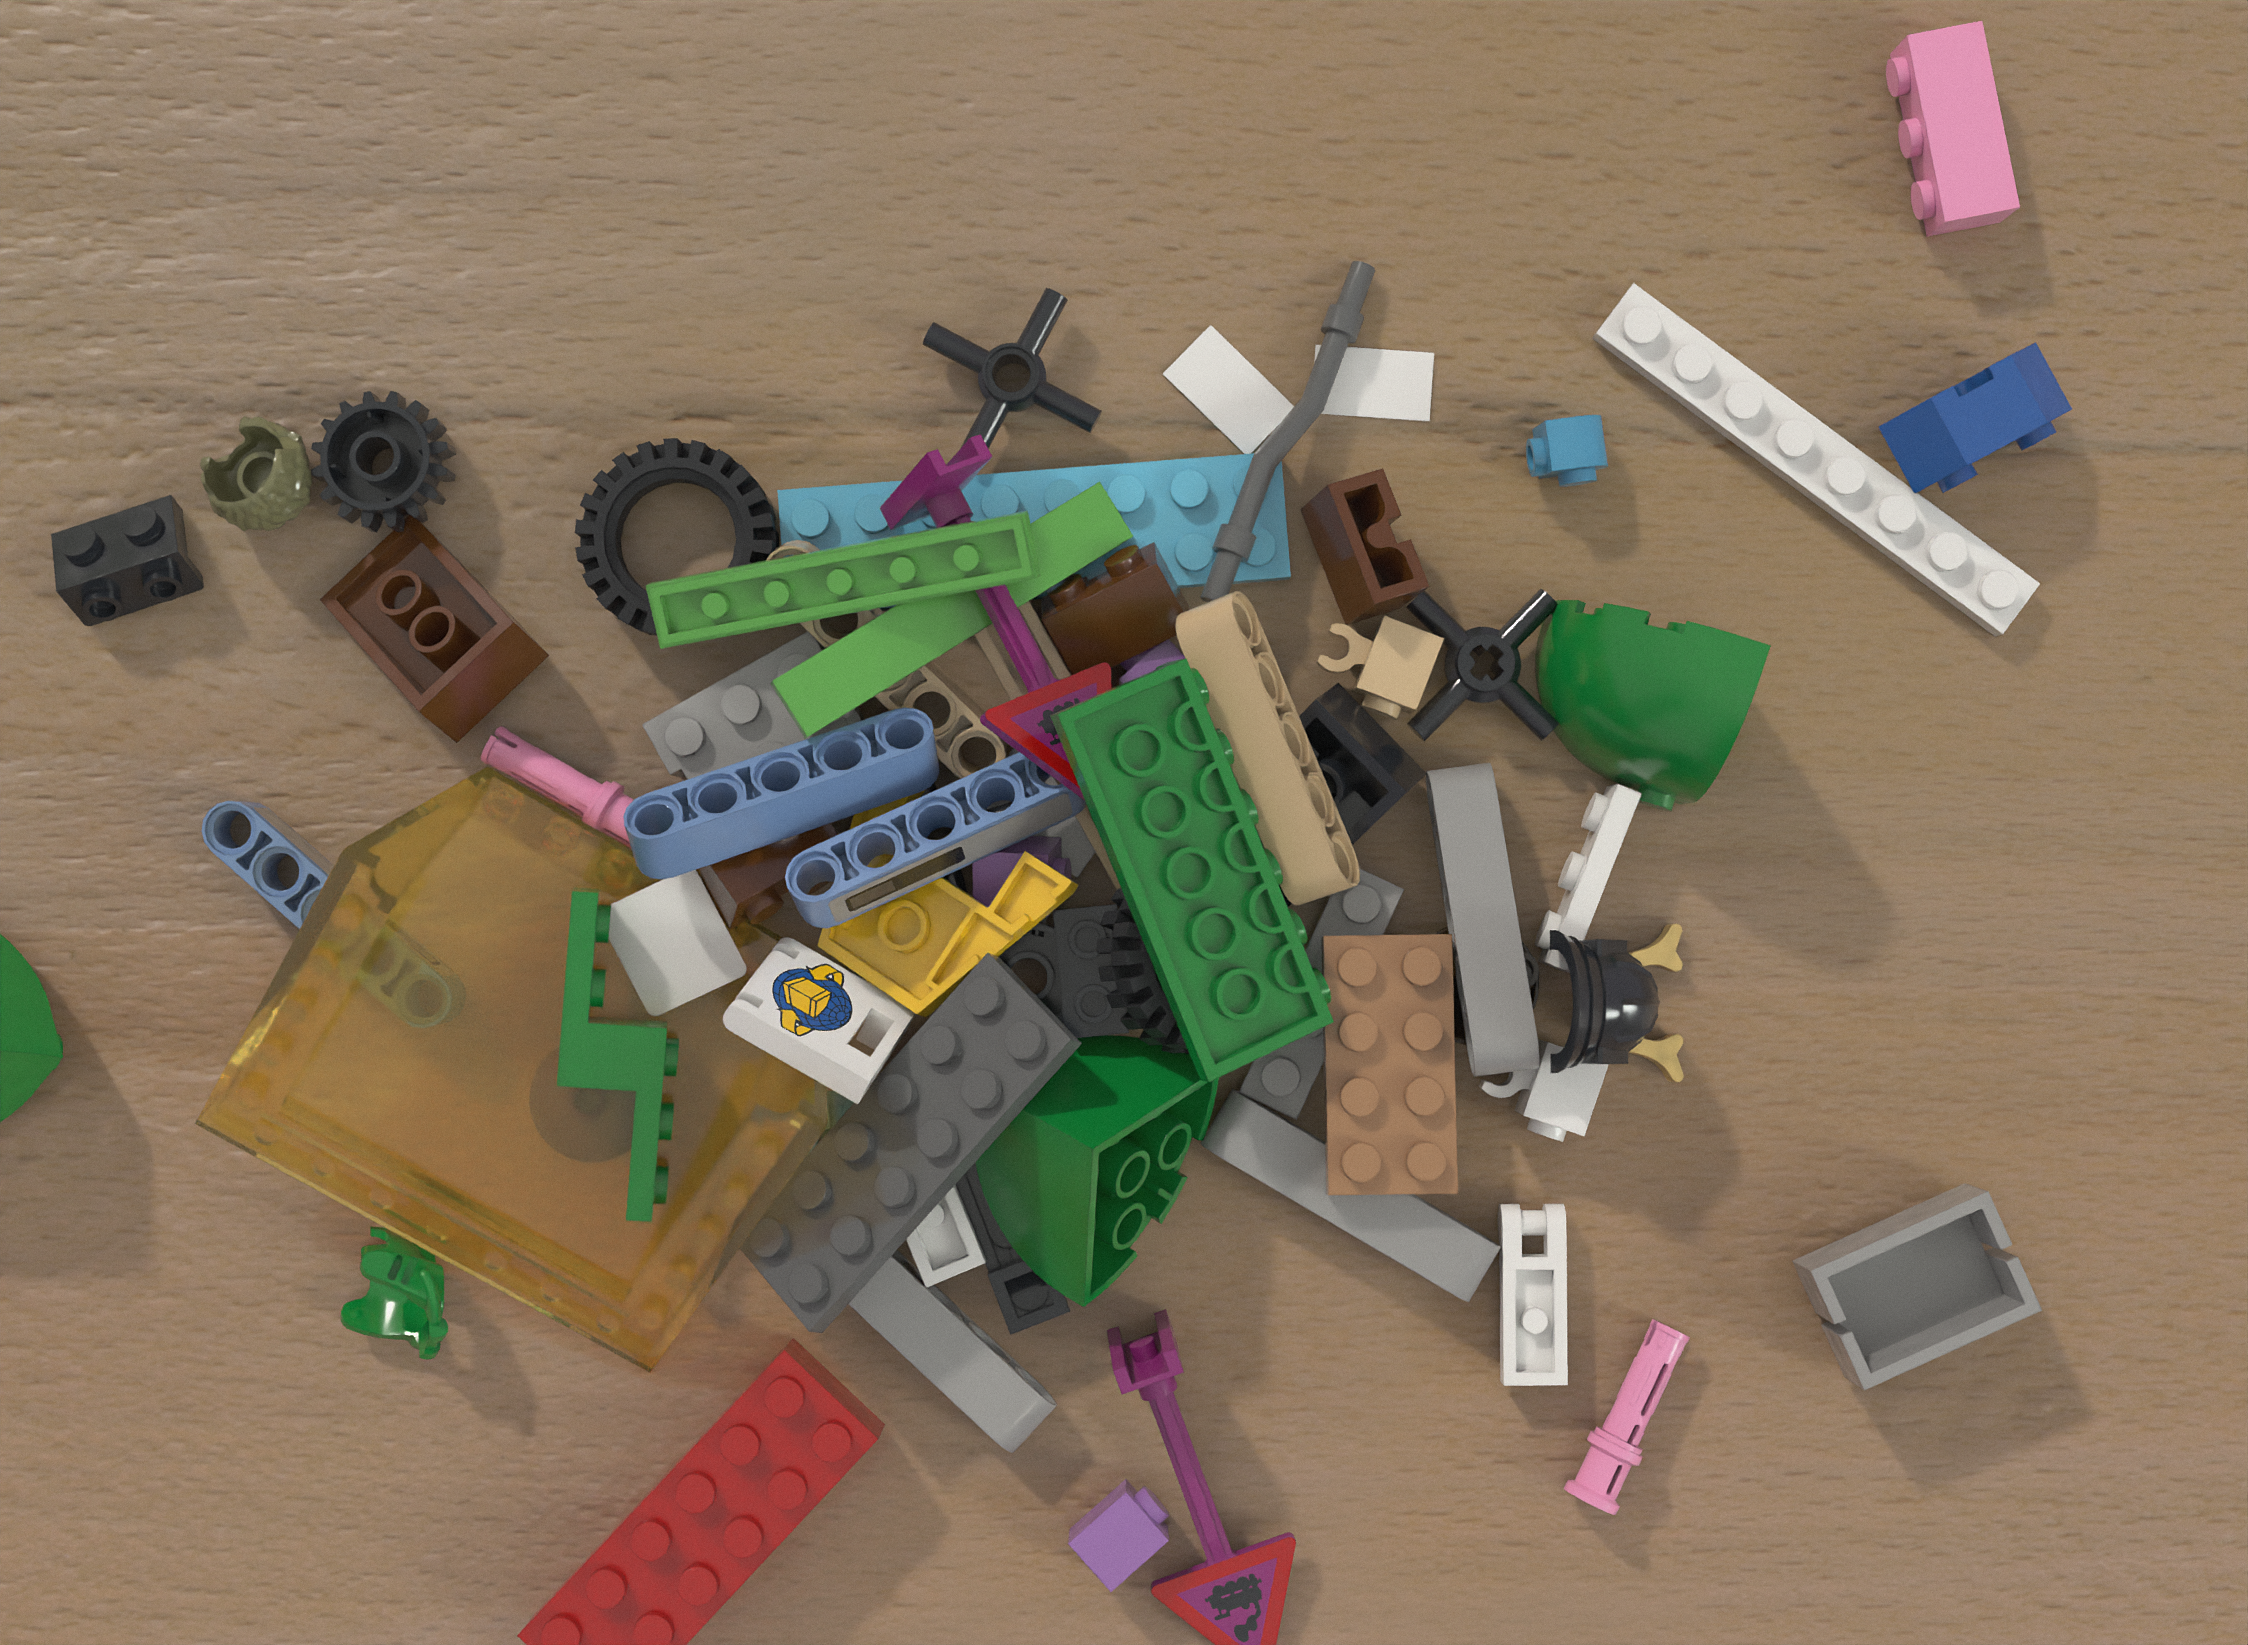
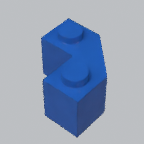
(1976, 418)

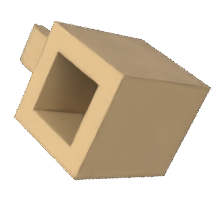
(1392, 664)

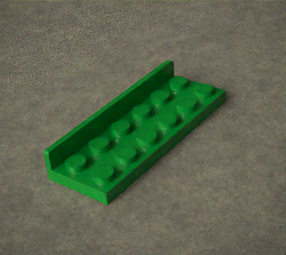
(1194, 868)

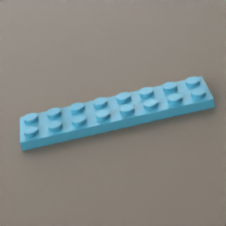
(1160, 501)

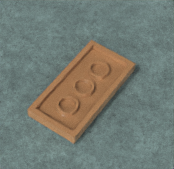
(1390, 1065)

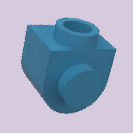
(1567, 449)

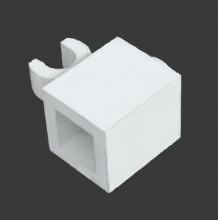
(1553, 1100)

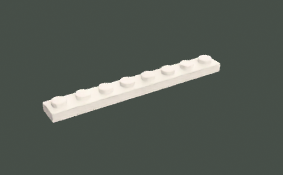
(1816, 460)

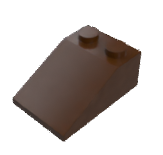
(433, 629)

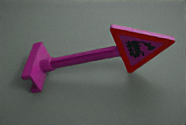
(1025, 721)
(1234, 1593)

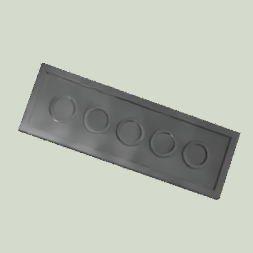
(907, 1141)

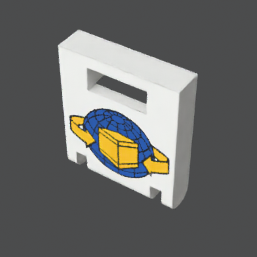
(810, 1011)

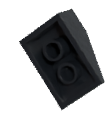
(1358, 760)

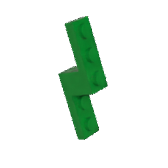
(616, 1053)

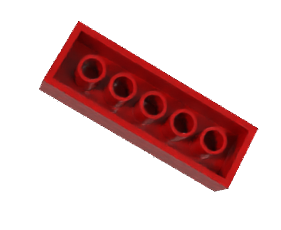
(714, 1512)

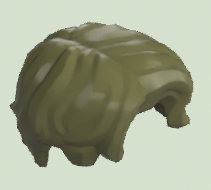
(262, 478)

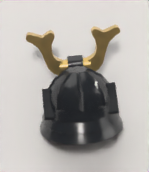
(1617, 1002)

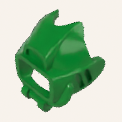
(402, 1297)

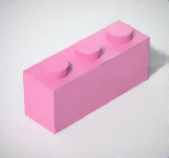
(1952, 129)

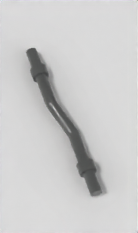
(1340, 327)

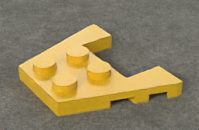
(938, 933)

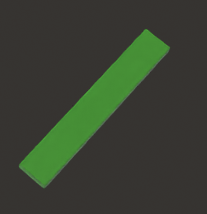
(844, 580)
(927, 628)

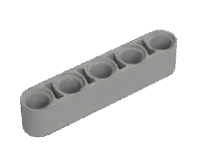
(1482, 920)
(1393, 1224)
(953, 1353)

